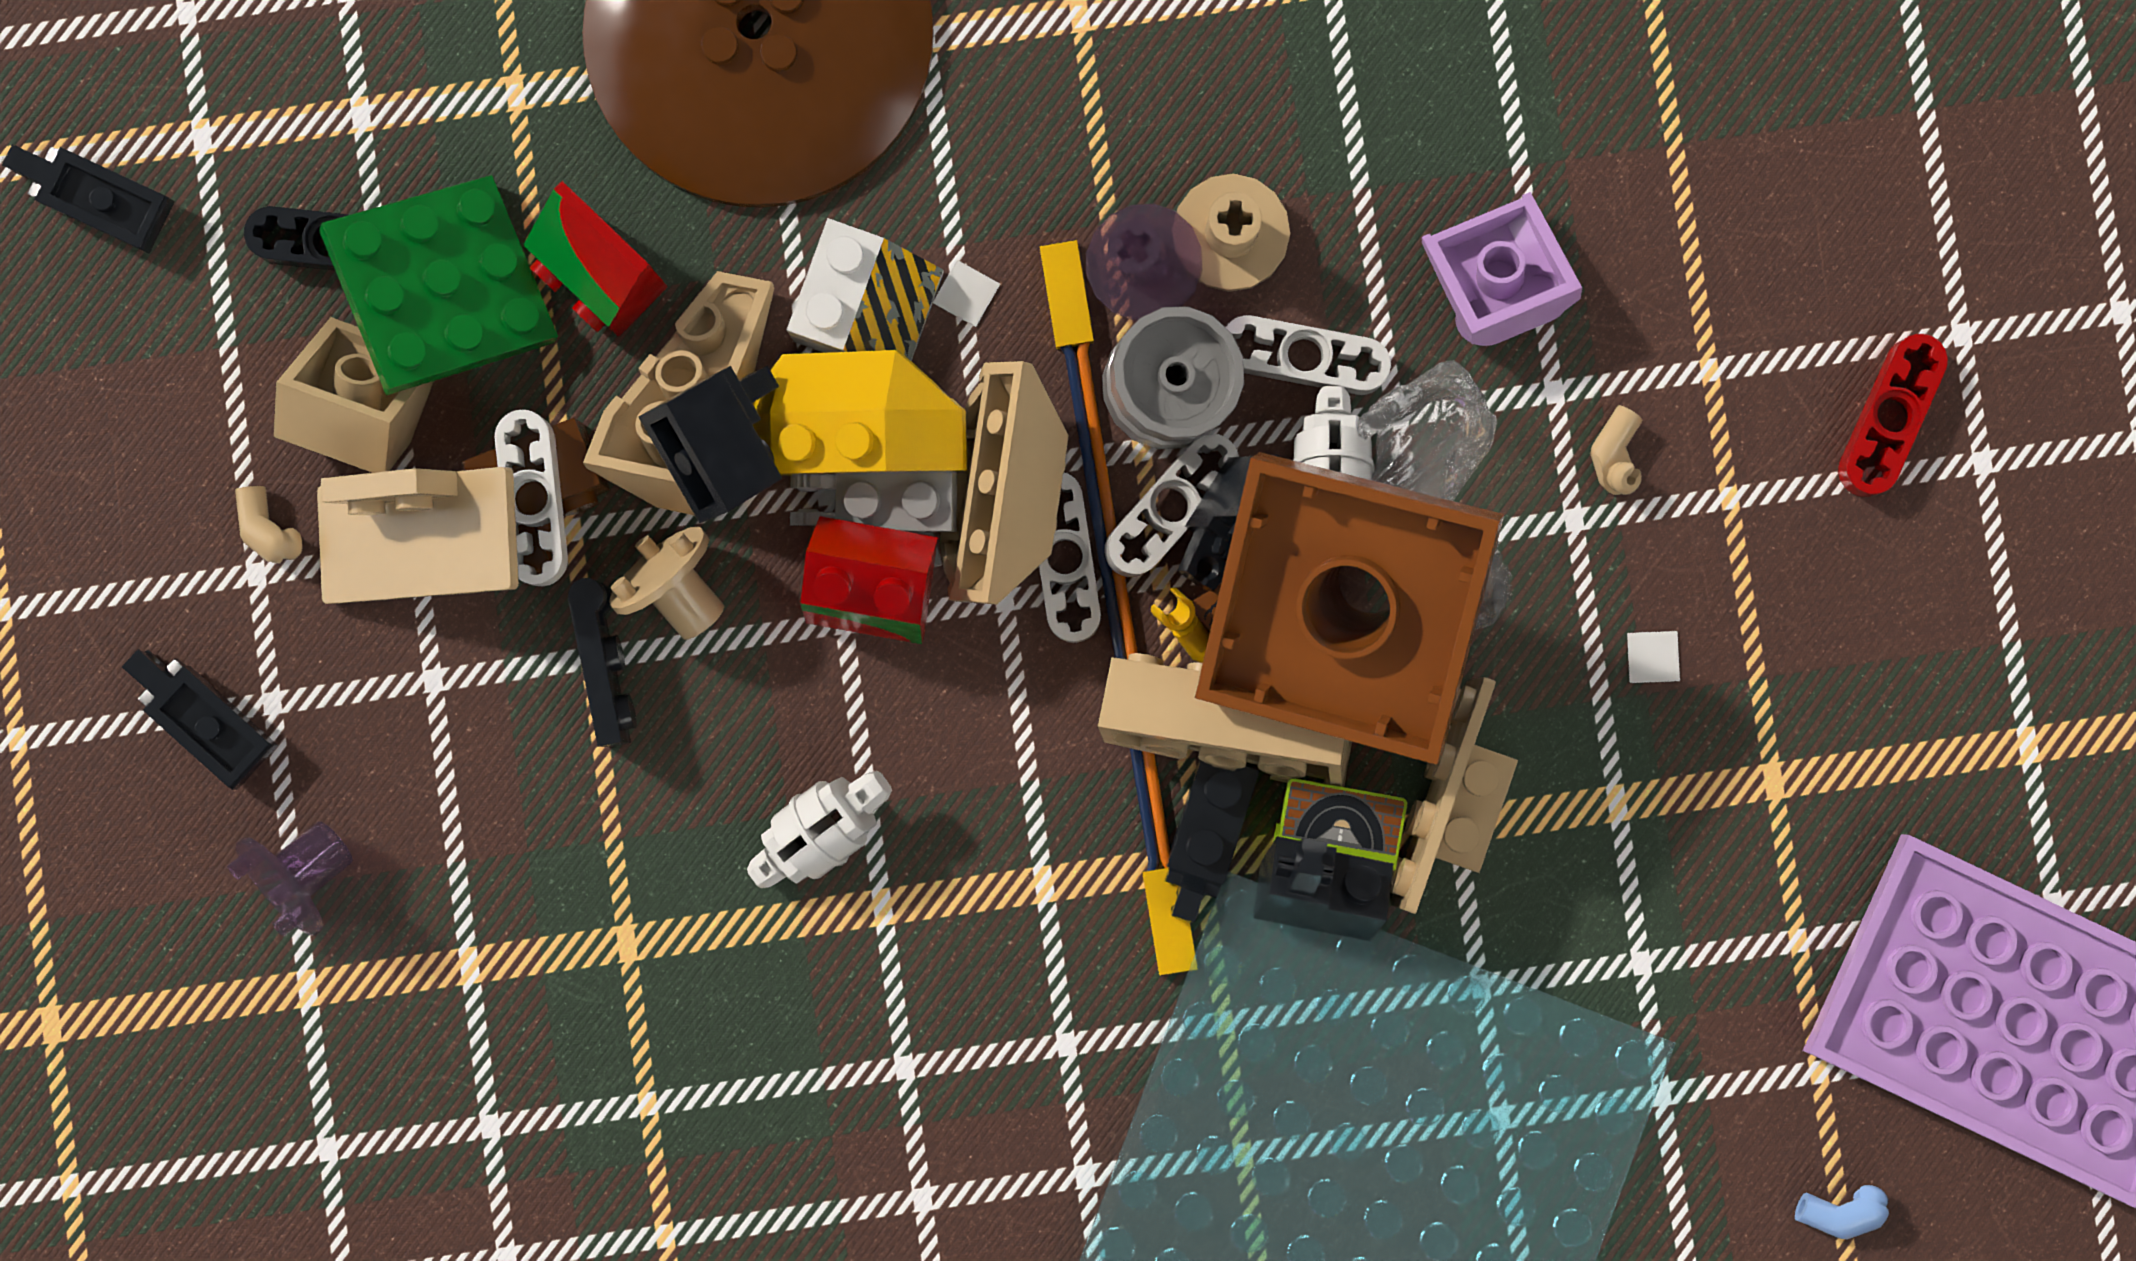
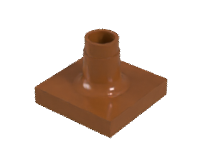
(1306, 657)

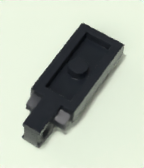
(93, 195)
(200, 718)
(1208, 835)

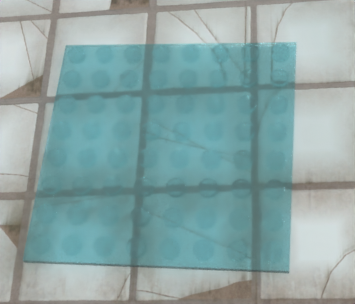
(1372, 1108)

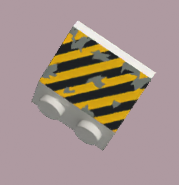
(863, 294)

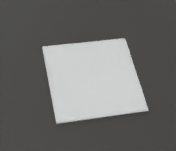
(966, 293)
(1653, 657)

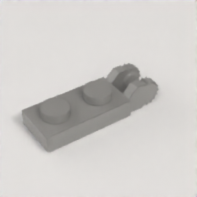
(885, 499)

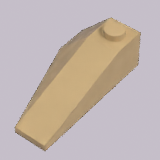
(714, 332)

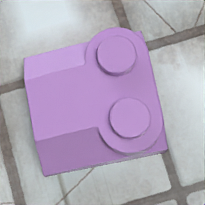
(1503, 272)

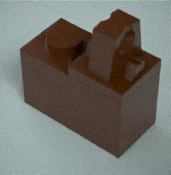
(577, 483)

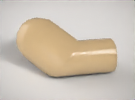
(1611, 456)

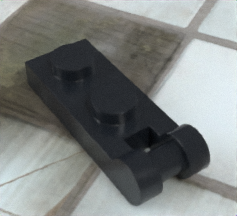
(600, 660)

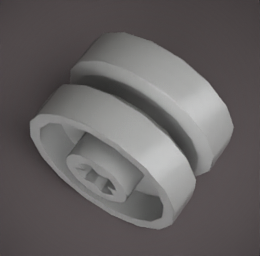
(1198, 353)

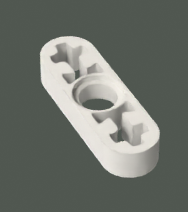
(1324, 339)
(540, 452)
(1130, 527)
(1086, 598)

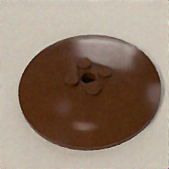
(764, 114)

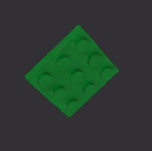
(438, 284)

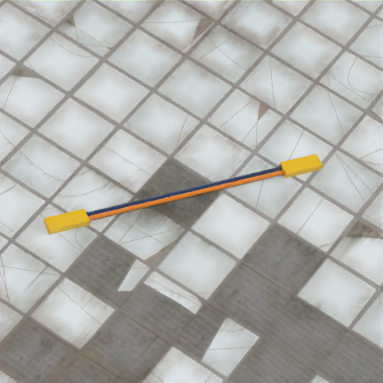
(1073, 328)

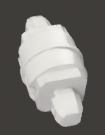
(1334, 425)
(827, 841)

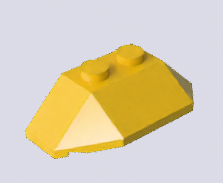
(859, 416)

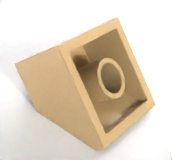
(338, 405)

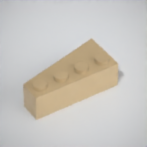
(1157, 713)

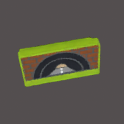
(1345, 818)

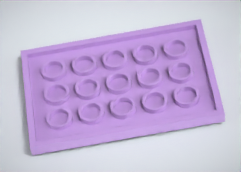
(1992, 1015)

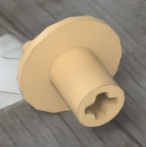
(1239, 230)
(670, 583)

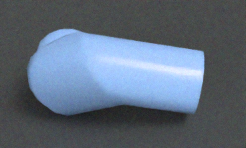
(1848, 1220)

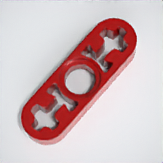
(1896, 370)

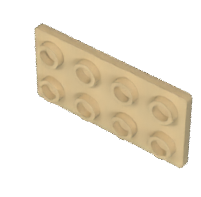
(417, 534)
(1460, 804)

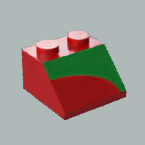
(592, 262)
(868, 579)

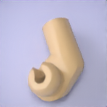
(260, 532)

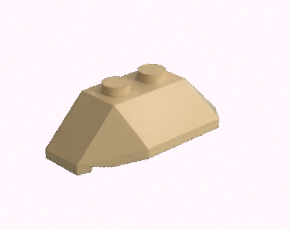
(1009, 485)

